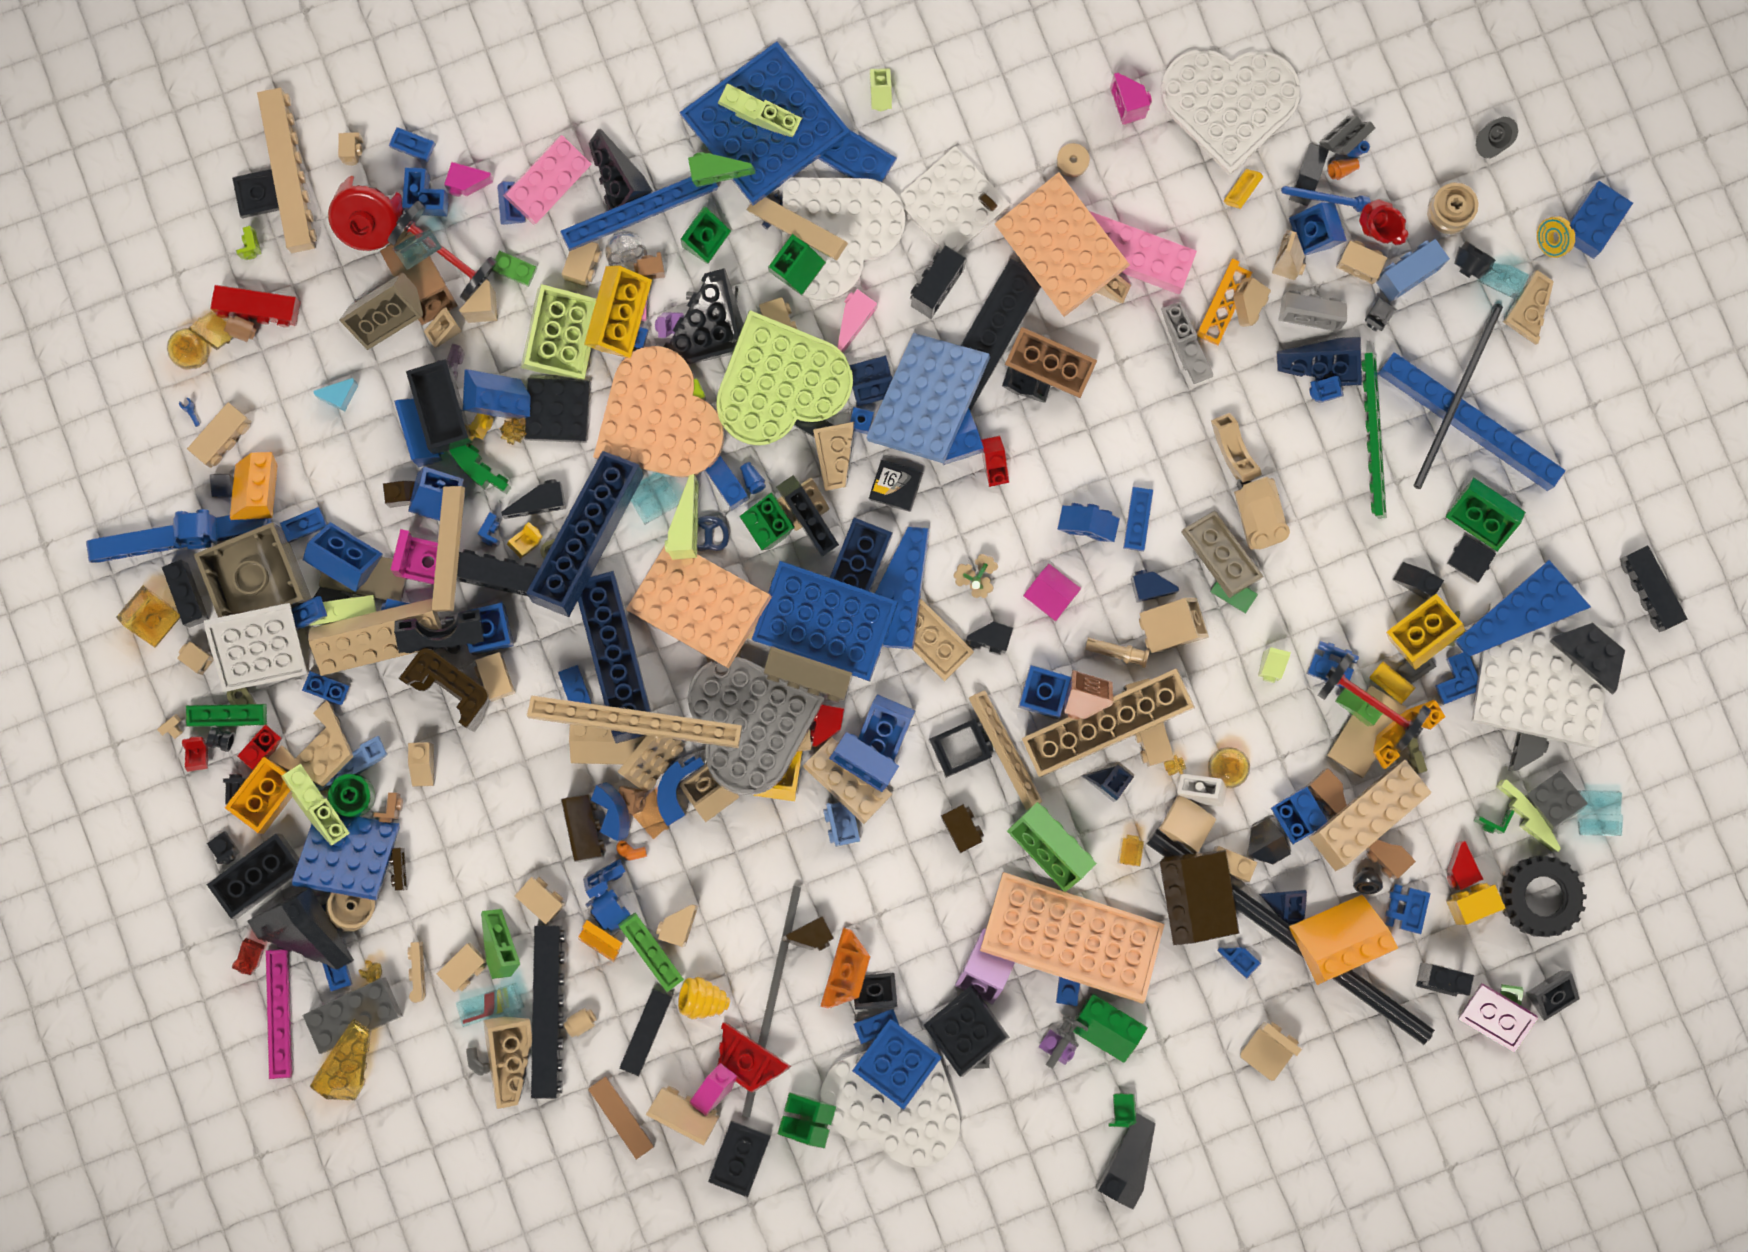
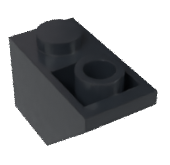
(992, 636)

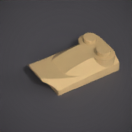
(1261, 514)

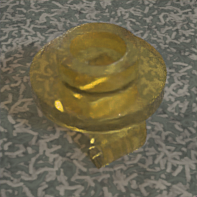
(1175, 765)
(373, 973)

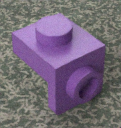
(666, 322)
(1050, 1043)

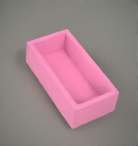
(547, 179)

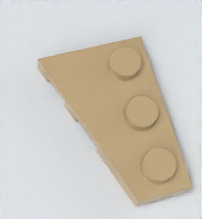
(834, 453)

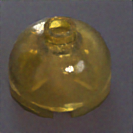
(187, 349)
(1230, 766)

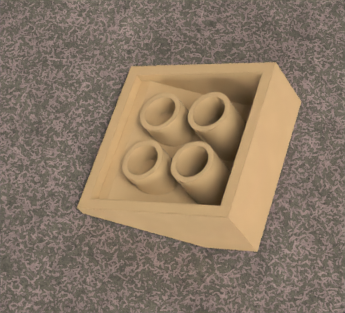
(681, 1116)

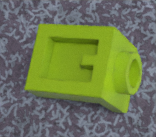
(251, 244)

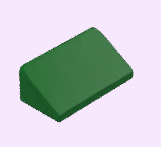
(1241, 601)

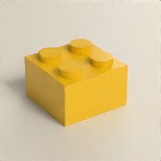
(1476, 904)

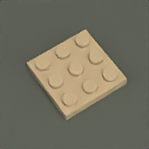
(650, 761)

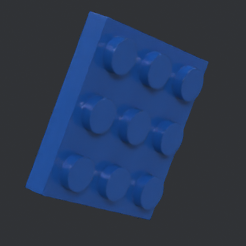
(896, 1063)

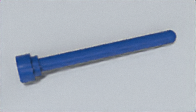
(1357, 202)

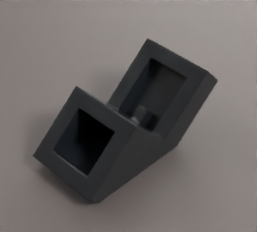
(1025, 385)

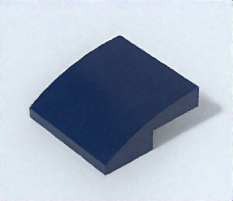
(870, 380)

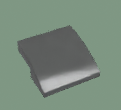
(1347, 135)

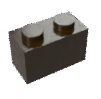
(961, 828)

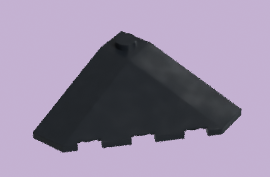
(711, 322)
(304, 928)

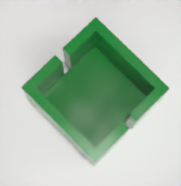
(813, 1120)

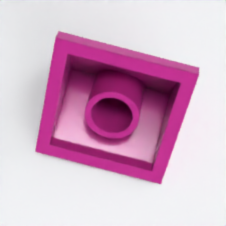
(1052, 592)

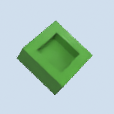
(1512, 992)

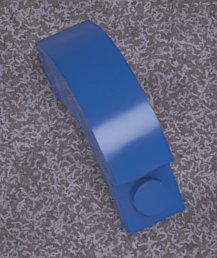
(666, 794)

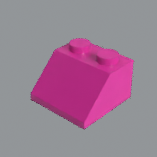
(1130, 98)

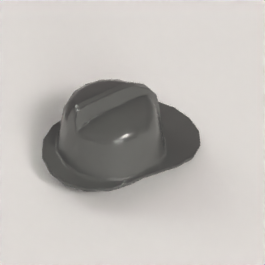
(1496, 137)

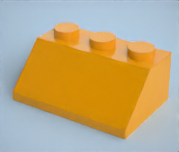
(254, 487)
(261, 796)

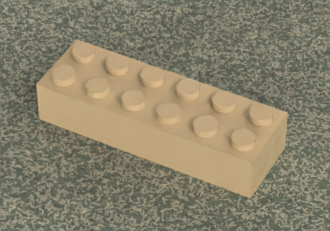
(365, 637)
(1370, 815)

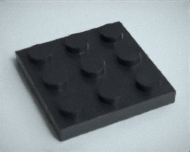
(558, 410)
(966, 1031)

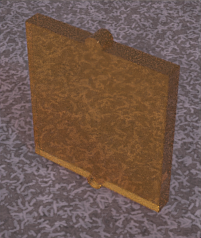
(650, 816)

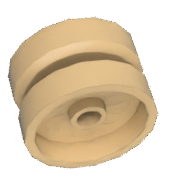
(1452, 208)
(346, 919)

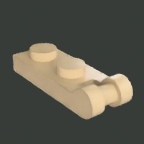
(416, 973)

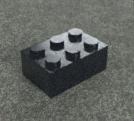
(937, 281)

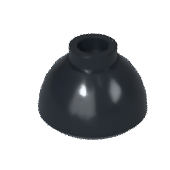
(1368, 881)

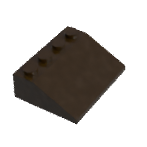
(1199, 897)

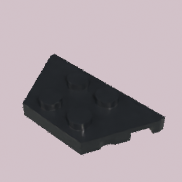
(1593, 653)

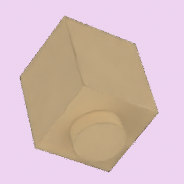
(195, 657)

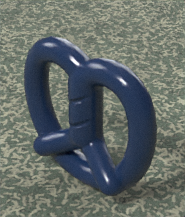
(708, 533)

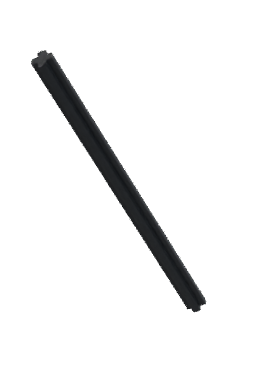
(1280, 930)

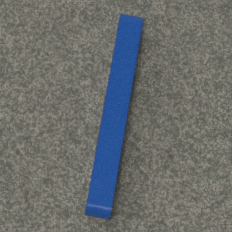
(160, 539)

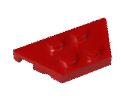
(748, 1059)

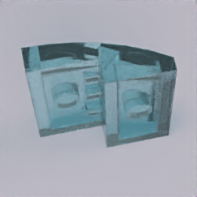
(654, 498)
(1601, 814)

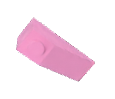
(856, 314)

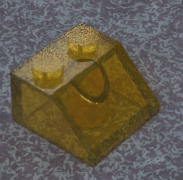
(148, 616)

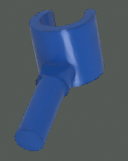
(189, 409)

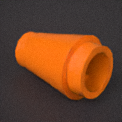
(1340, 168)

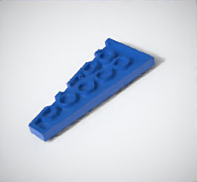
(904, 584)
(1532, 605)

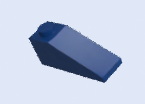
(727, 484)

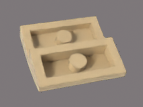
(1187, 824)

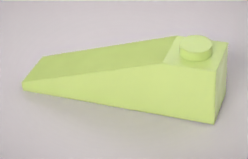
(684, 526)

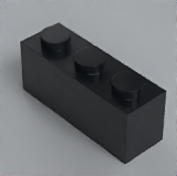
(185, 593)

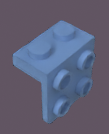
(843, 825)

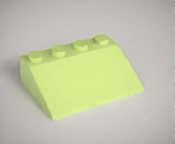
(558, 333)

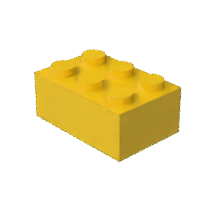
(1425, 631)

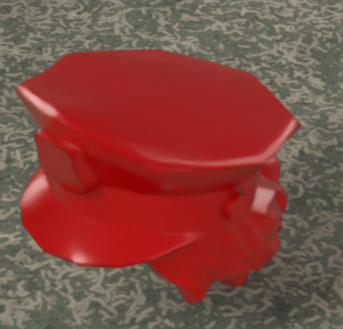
(1383, 223)

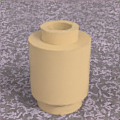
(580, 1022)

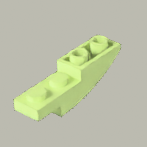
(758, 112)
(314, 805)

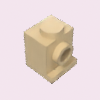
(349, 148)

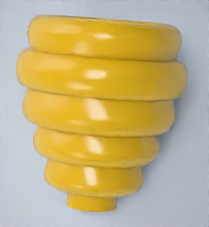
(701, 999)

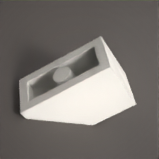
(1202, 789)

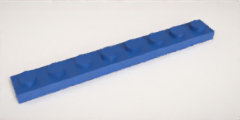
(633, 212)

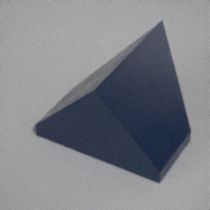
(1110, 781)
(1287, 905)

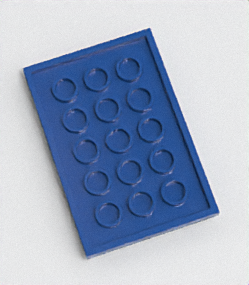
(825, 620)

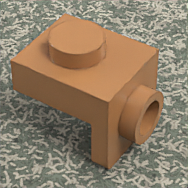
(633, 798)
(394, 805)

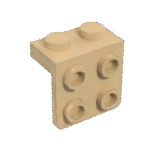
(1270, 1050)

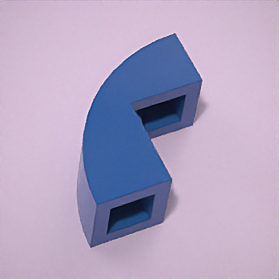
(617, 819)

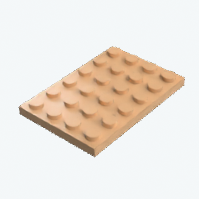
(1062, 244)
(699, 605)

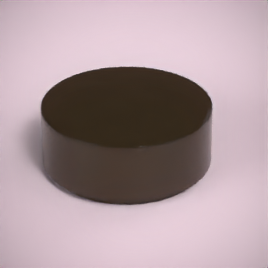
(987, 202)

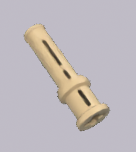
(1127, 654)

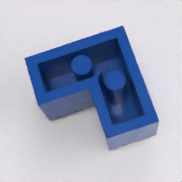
(417, 189)
(1088, 522)

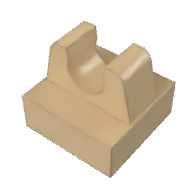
(171, 727)

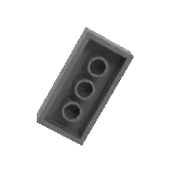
(369, 1005)

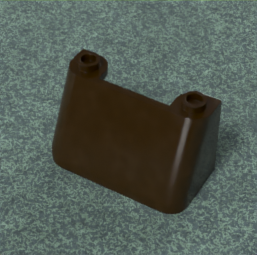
(430, 668)

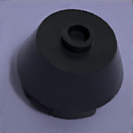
(1473, 261)

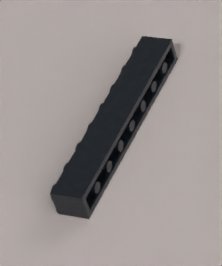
(547, 1012)

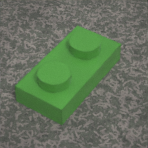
(514, 268)

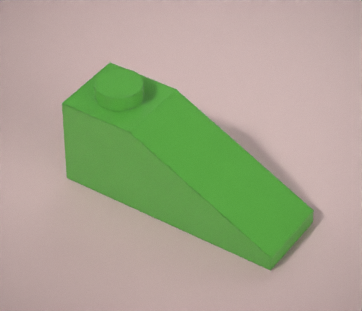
(712, 168)
(498, 945)

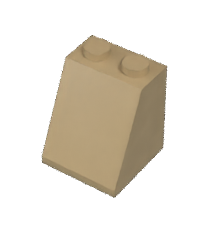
(1173, 625)

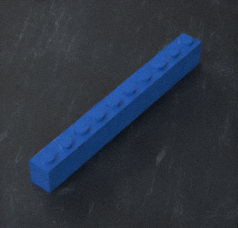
(1472, 422)

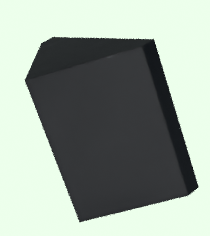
(877, 992)
(1554, 994)

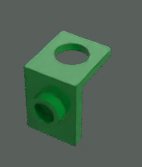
(1491, 827)
(1123, 1110)

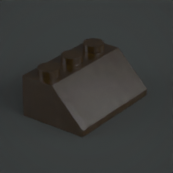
(583, 828)

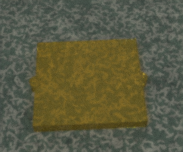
(211, 330)

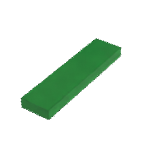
(226, 715)

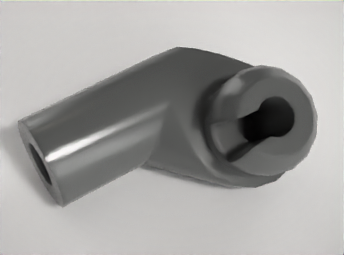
(476, 1065)

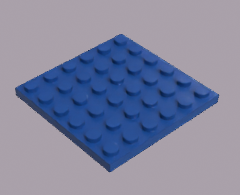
(773, 155)

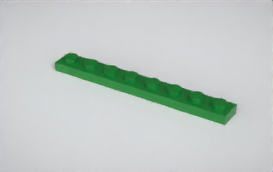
(1373, 426)

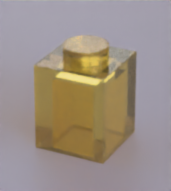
(1130, 851)

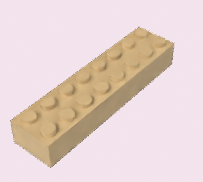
(1127, 716)

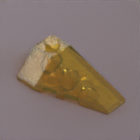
(343, 1070)

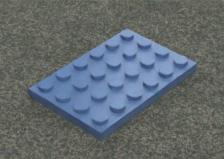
(928, 397)

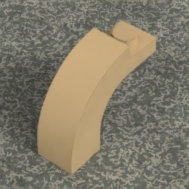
(1233, 448)

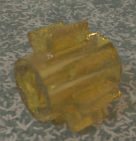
(512, 431)

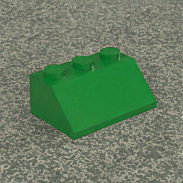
(1485, 514)
(1109, 1028)

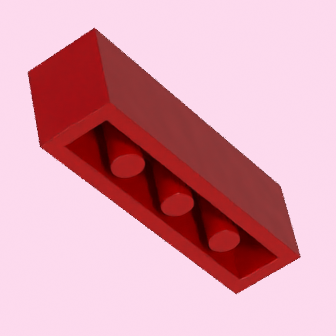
(255, 305)

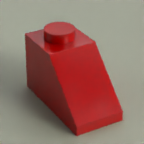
(1462, 868)

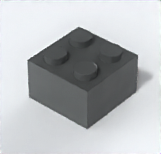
(1556, 800)

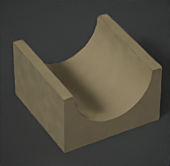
(252, 572)

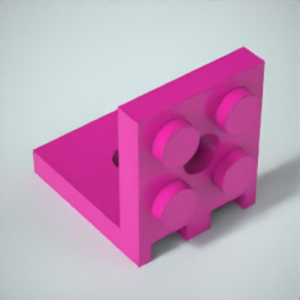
(409, 558)

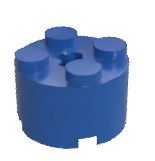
(194, 529)
(608, 912)

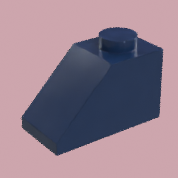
(1151, 586)

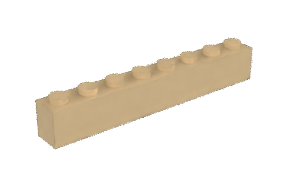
(286, 170)

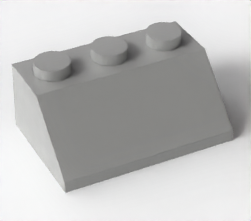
(1313, 311)

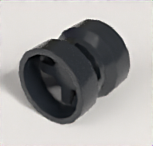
(220, 739)

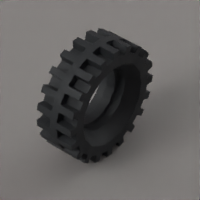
(1514, 896)

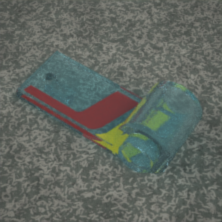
(490, 1004)

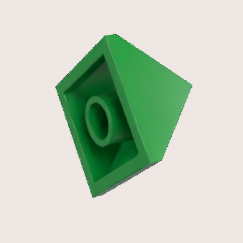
(705, 235)

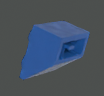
(428, 492)
(1299, 815)

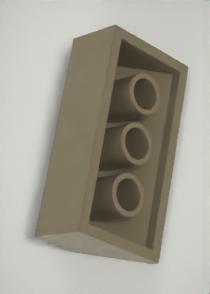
(383, 311)
(807, 674)

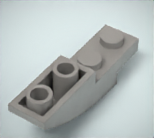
(1186, 343)

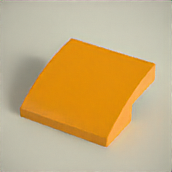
(600, 941)

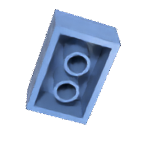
(1412, 269)

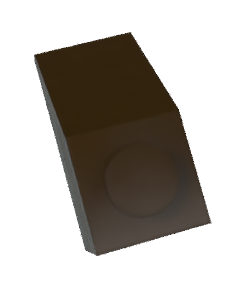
(398, 493)
(811, 936)

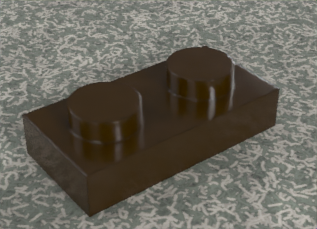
(399, 877)

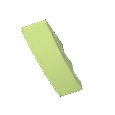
(1533, 821)

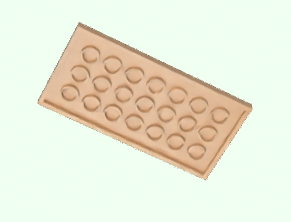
(1072, 937)

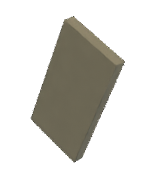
(1222, 554)
(380, 583)

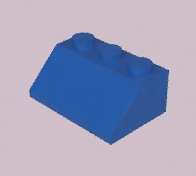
(495, 395)
(414, 434)
(342, 556)

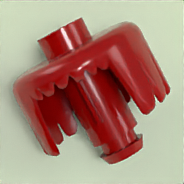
(363, 216)

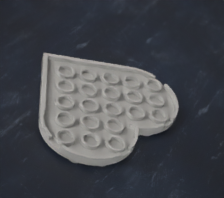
(771, 720)

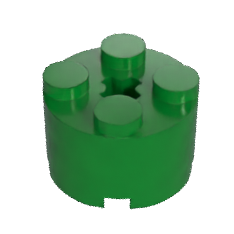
(342, 788)

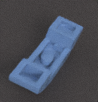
(364, 758)

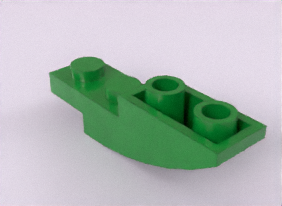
(469, 461)

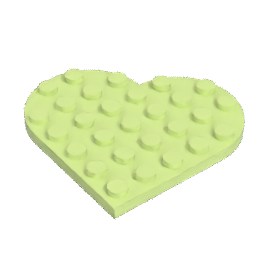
(780, 379)

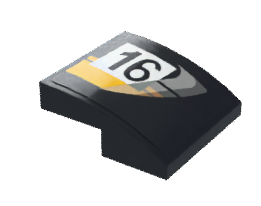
(895, 485)

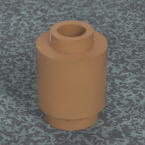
(240, 328)

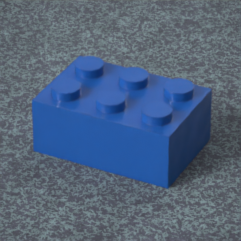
(1598, 218)

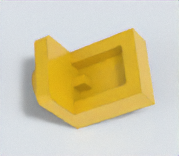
(480, 425)
(525, 540)

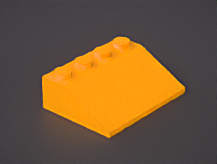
(1342, 939)

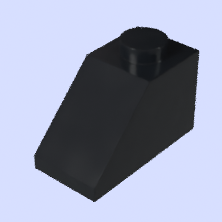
(1418, 580)

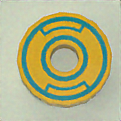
(1546, 240)

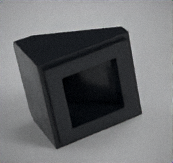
(221, 485)

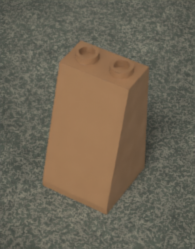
(425, 276)

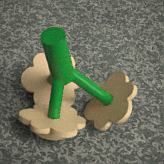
(980, 586)

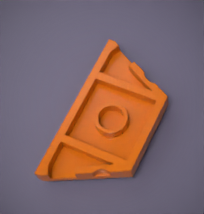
(846, 971)

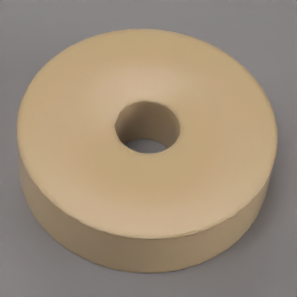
(1073, 151)

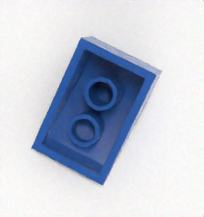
(967, 441)
(886, 726)

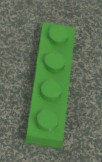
(650, 952)

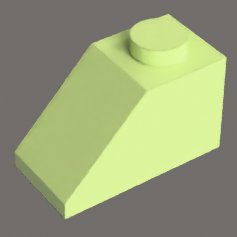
(880, 89)
(1273, 664)

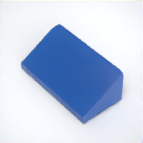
(508, 212)

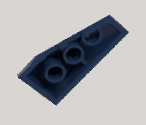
(1325, 360)

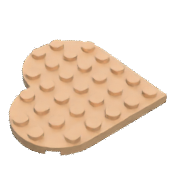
(657, 418)

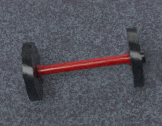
(406, 224)
(1411, 728)

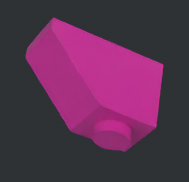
(466, 180)
(713, 1089)

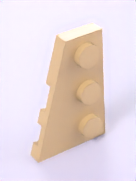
(1529, 308)

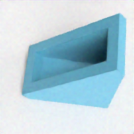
(338, 394)

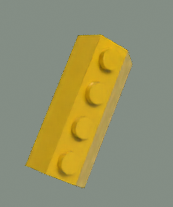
(618, 311)

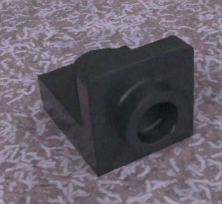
(223, 848)

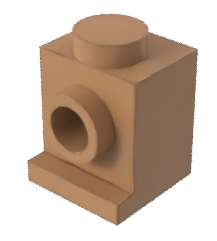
(650, 266)

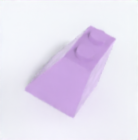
(985, 972)

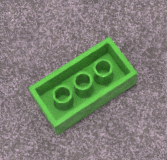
(1051, 847)

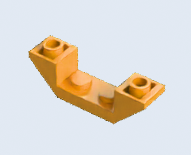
(1387, 738)

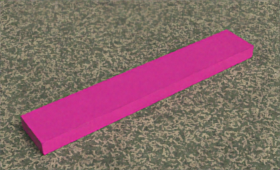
(278, 1014)

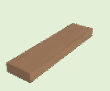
(621, 1117)

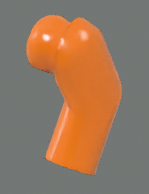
(630, 853)

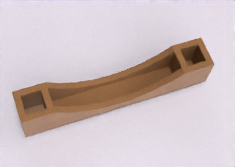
(1330, 793)

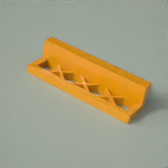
(1215, 304)

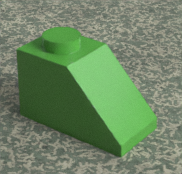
(1358, 707)

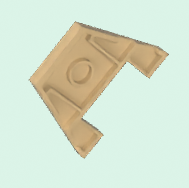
(324, 755)

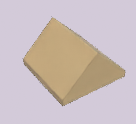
(481, 305)

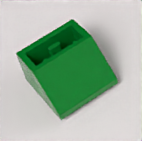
(796, 264)
(767, 522)

